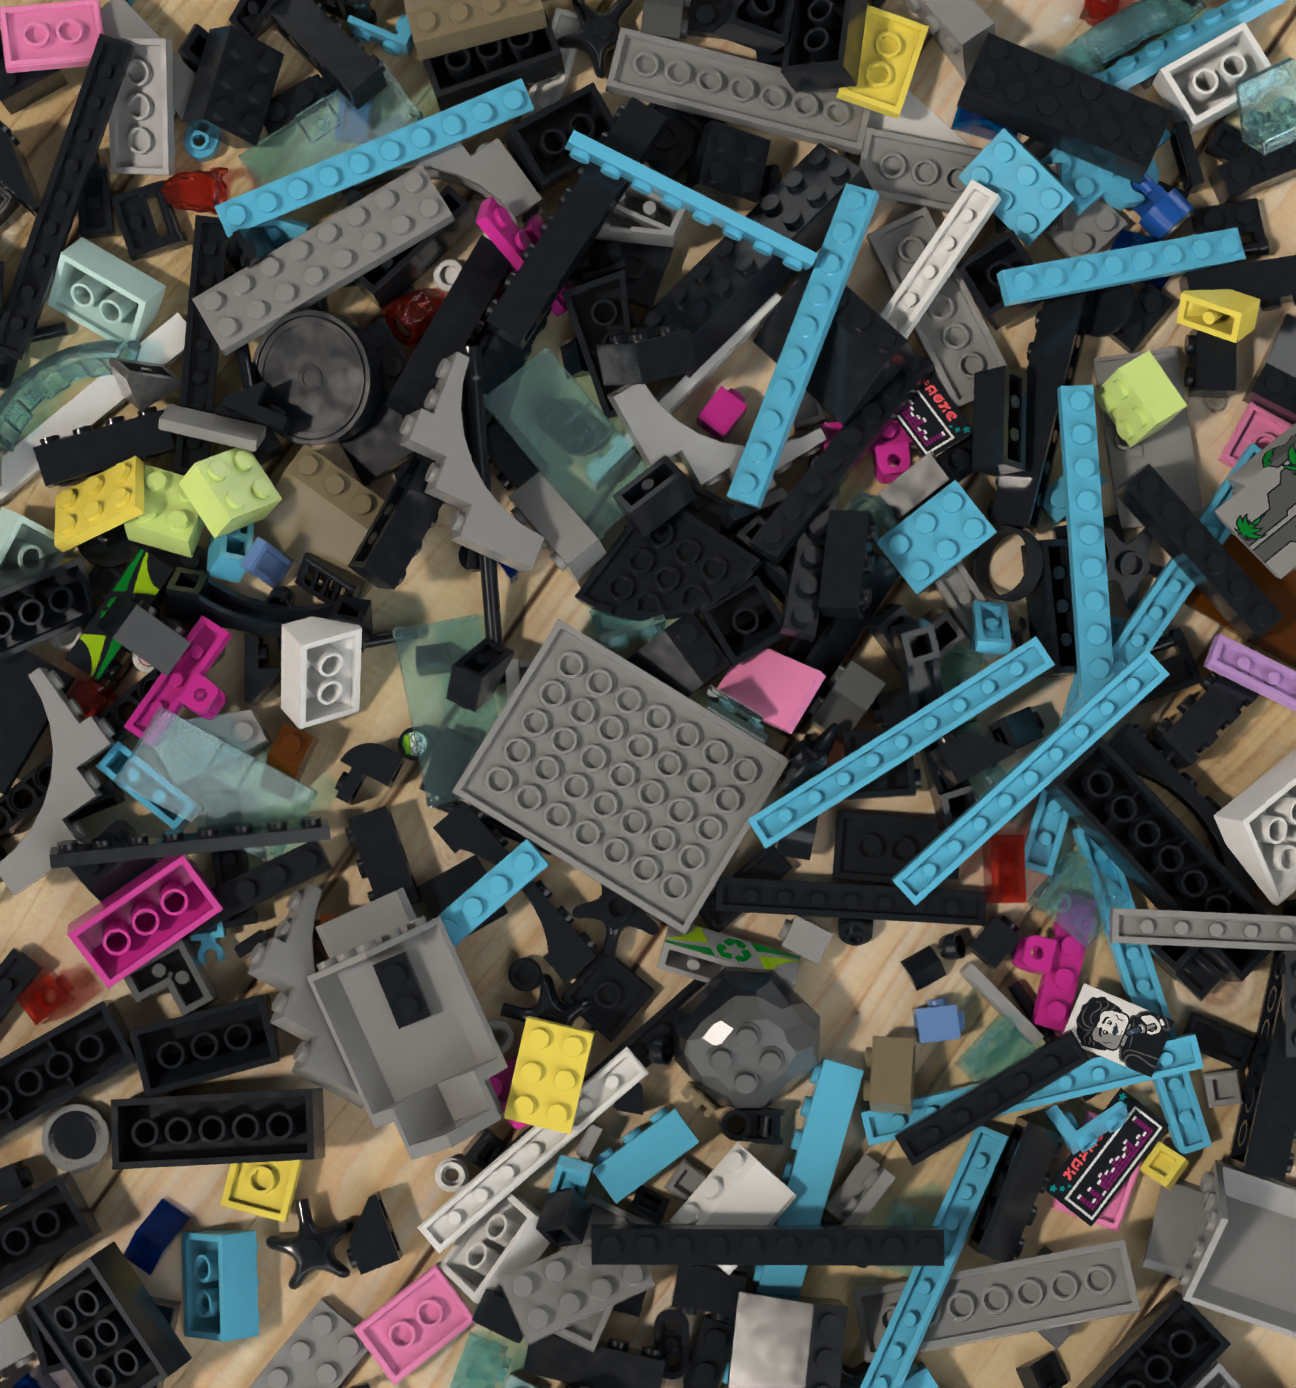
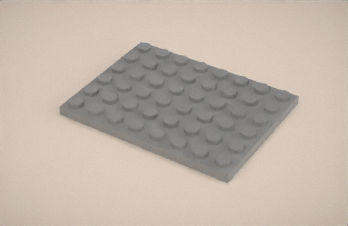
(621, 776)

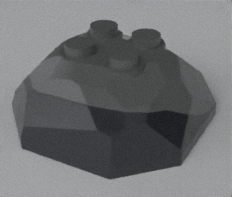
(746, 1037)

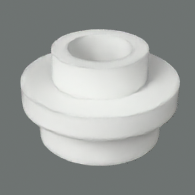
(446, 1184)

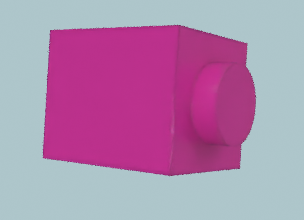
(722, 413)

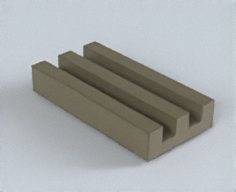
(698, 1099)

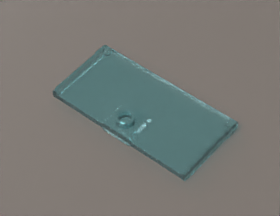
(329, 129)
(566, 438)
(442, 729)
(211, 780)

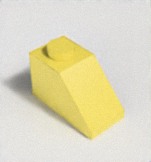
(1219, 312)

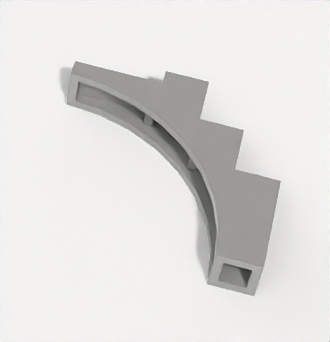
(487, 173)
(660, 434)
(454, 479)
(70, 787)
(285, 964)

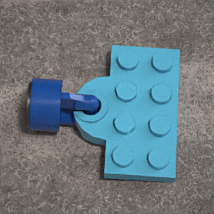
(1160, 211)

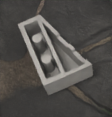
(956, 27)
(643, 221)
(564, 532)
(240, 729)

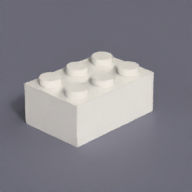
(1203, 81)

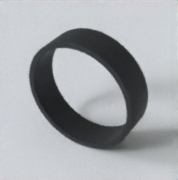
(1032, 572)

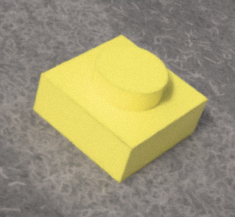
(1164, 1165)

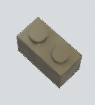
(891, 1074)

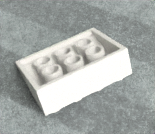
(1262, 829)

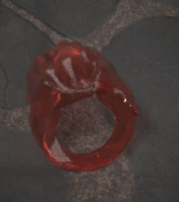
(196, 190)
(414, 311)

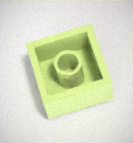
(1139, 399)
(230, 491)
(168, 515)

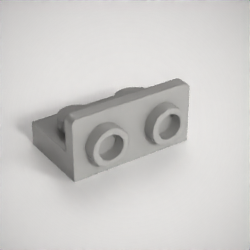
(860, 1191)

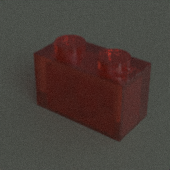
(1004, 869)

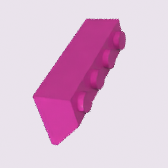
(144, 918)

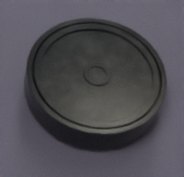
(320, 374)

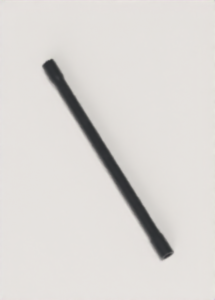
(480, 459)

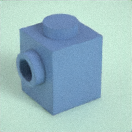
(938, 1021)

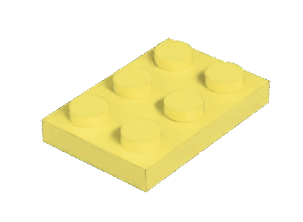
(886, 62)
(99, 504)
(549, 1074)
(262, 1188)

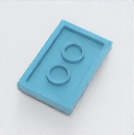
(1027, 188)
(936, 537)

